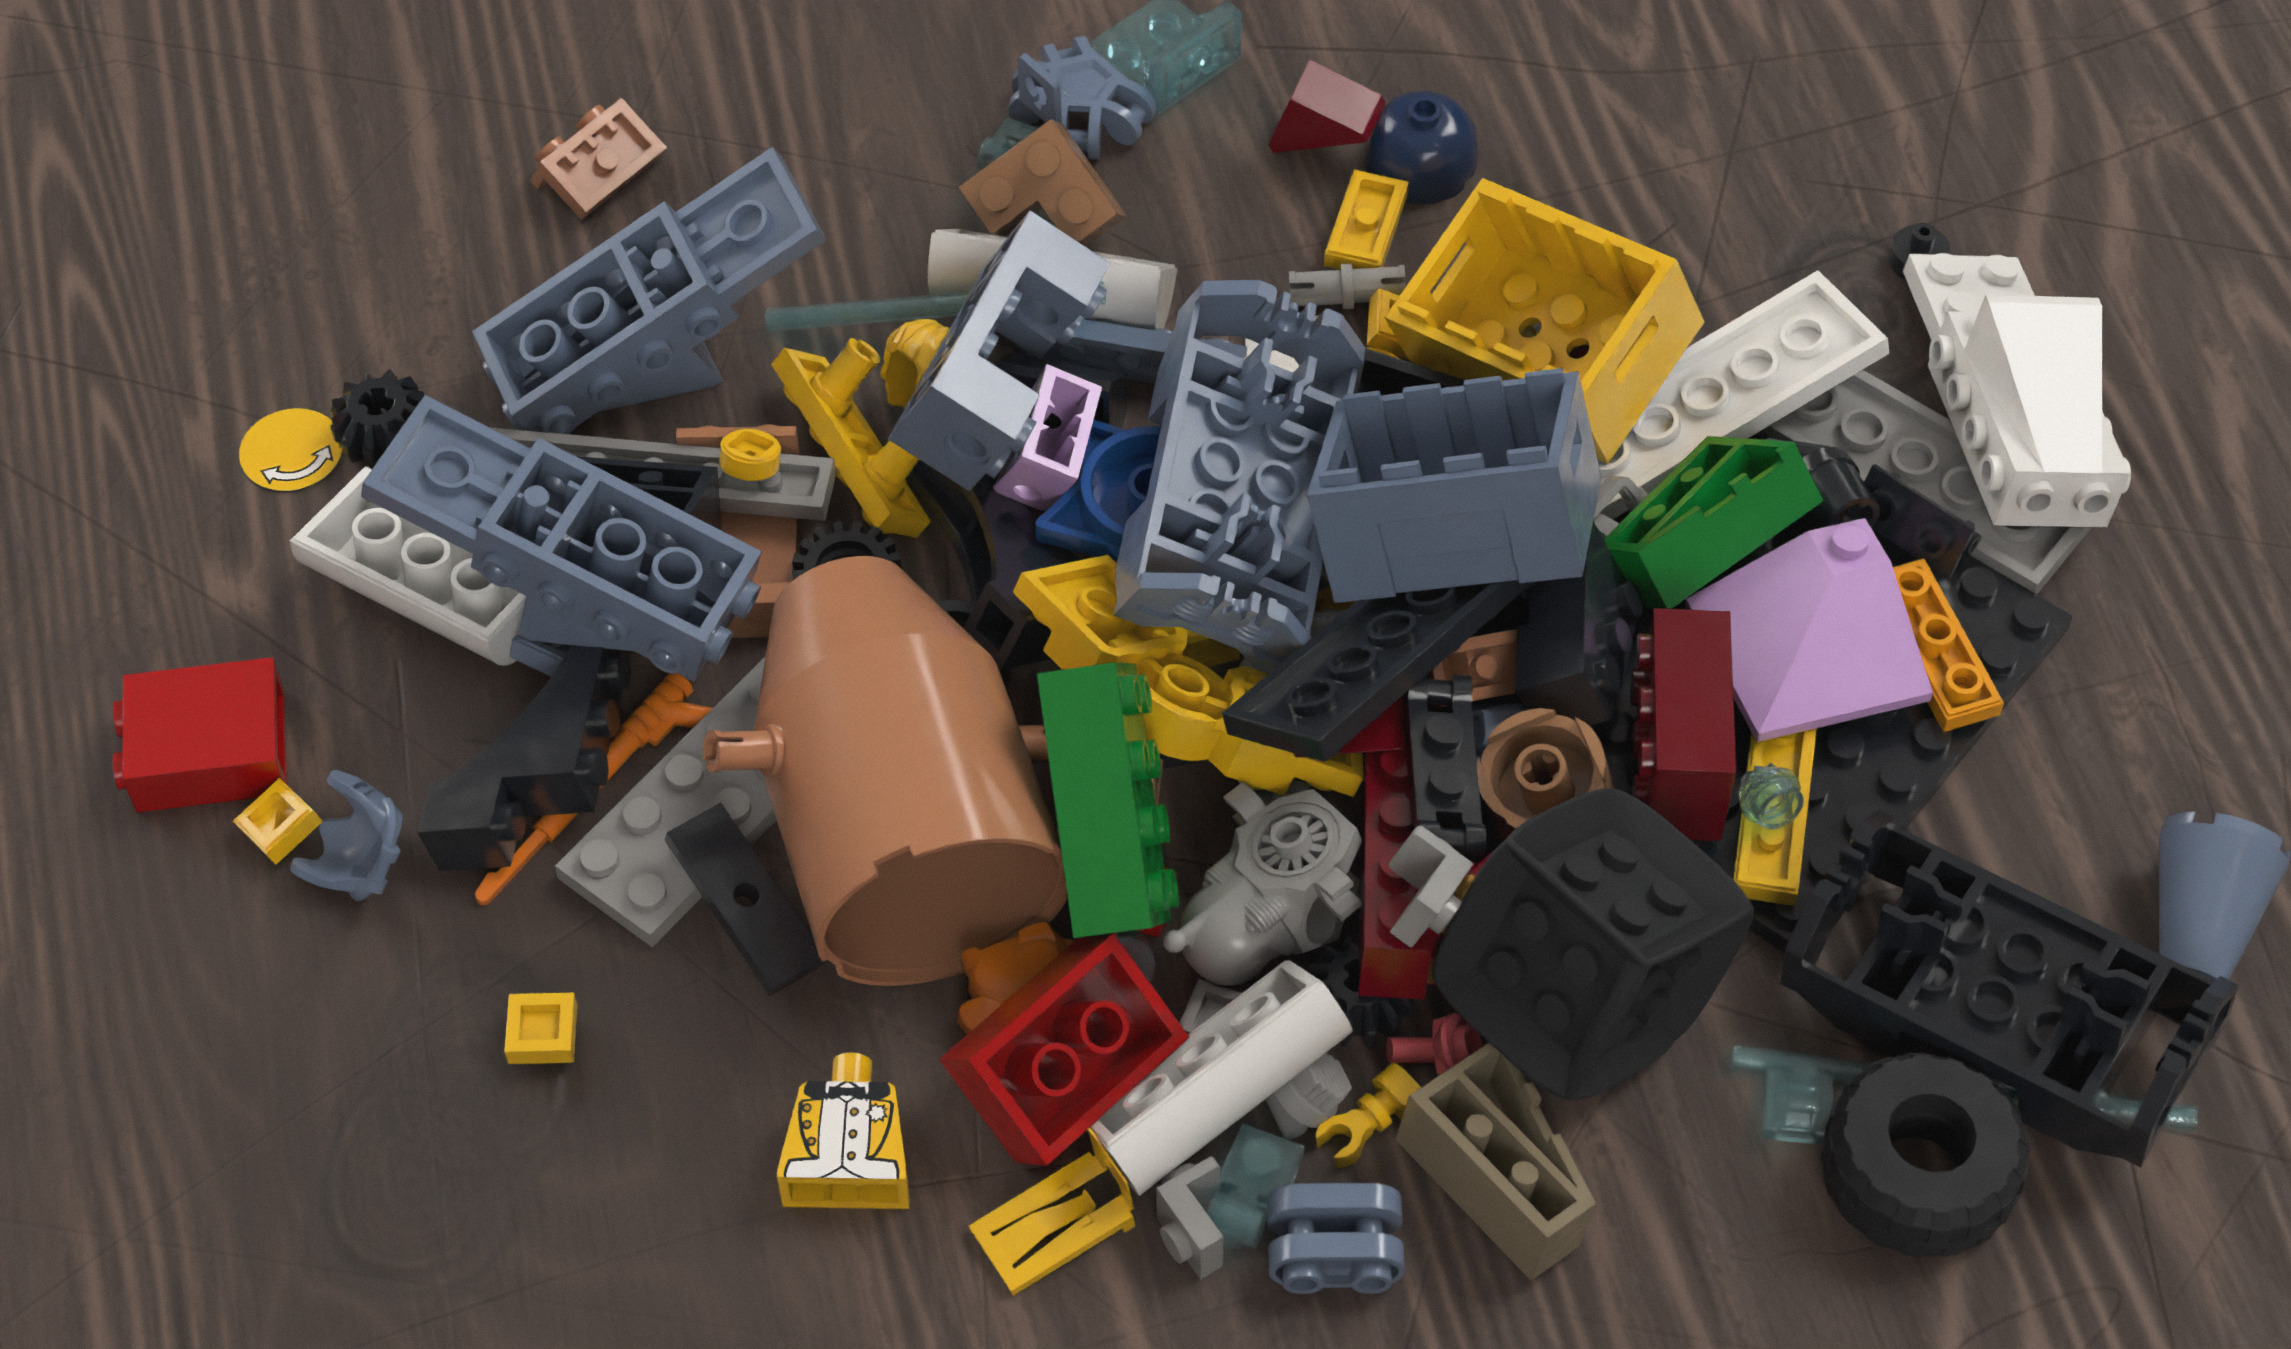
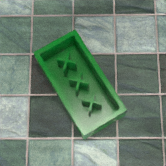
(1107, 798)

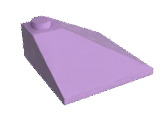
(1818, 633)

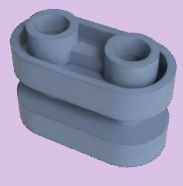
(1335, 1237)

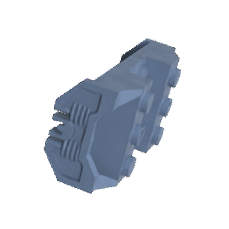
(1227, 507)

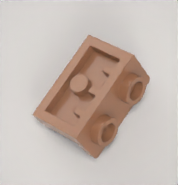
(599, 158)

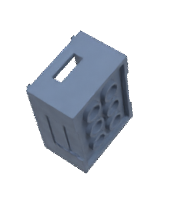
(1456, 486)

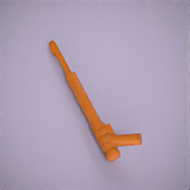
(648, 723)

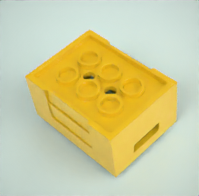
(1554, 271)

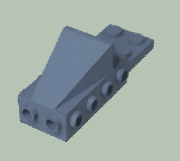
(640, 305)
(580, 544)

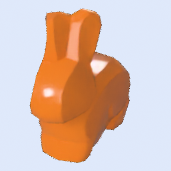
(1004, 968)

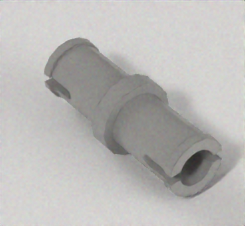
(1344, 285)

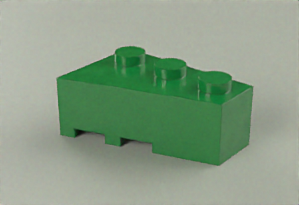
(1711, 515)

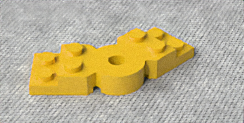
(1187, 697)

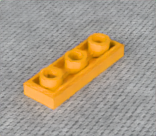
(1955, 672)

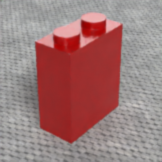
(201, 734)

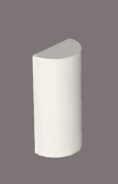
(1136, 292)
(410, 572)
(1221, 1073)

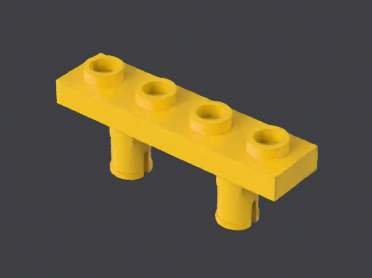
(862, 463)

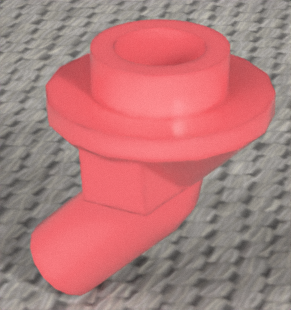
(1451, 1043)

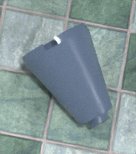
(2215, 888)

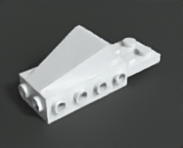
(2021, 390)

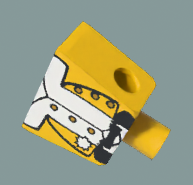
(844, 1143)

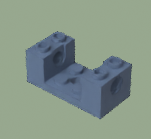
(967, 409)

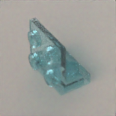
(1172, 47)

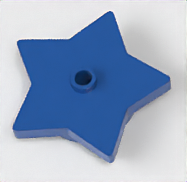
(1110, 490)

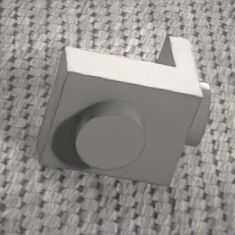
(1436, 872)
(1186, 1225)

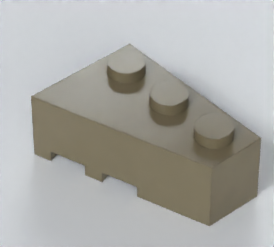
(1499, 1160)

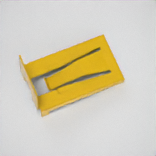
(1018, 1239)

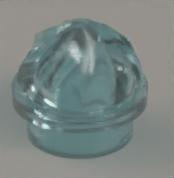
(1770, 796)

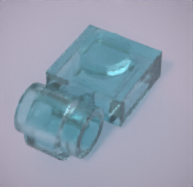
(1250, 1172)

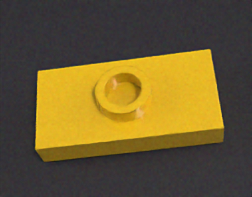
(1366, 221)

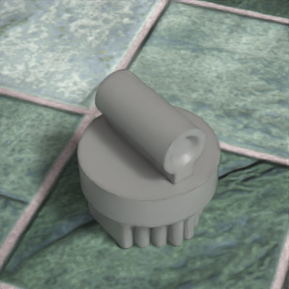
(1309, 1097)

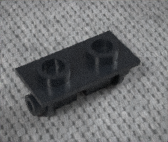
(1920, 523)

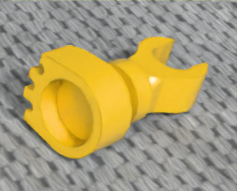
(1373, 1113)

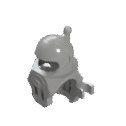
(1260, 912)

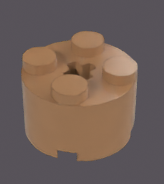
(1532, 750)

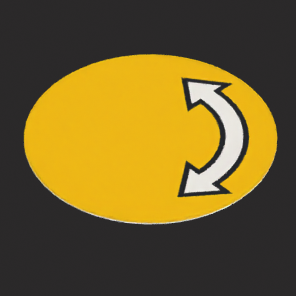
(289, 450)

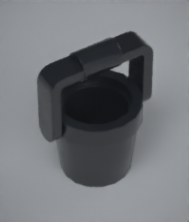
(1840, 486)

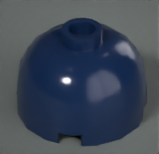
(1425, 142)

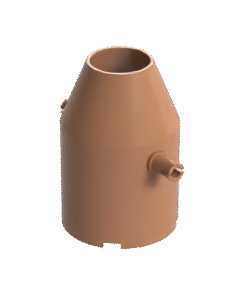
(896, 777)

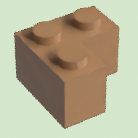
(1048, 174)

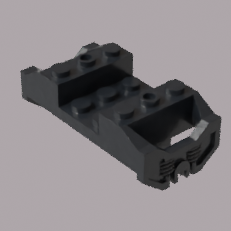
(2005, 988)

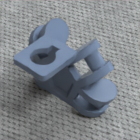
(1080, 82)

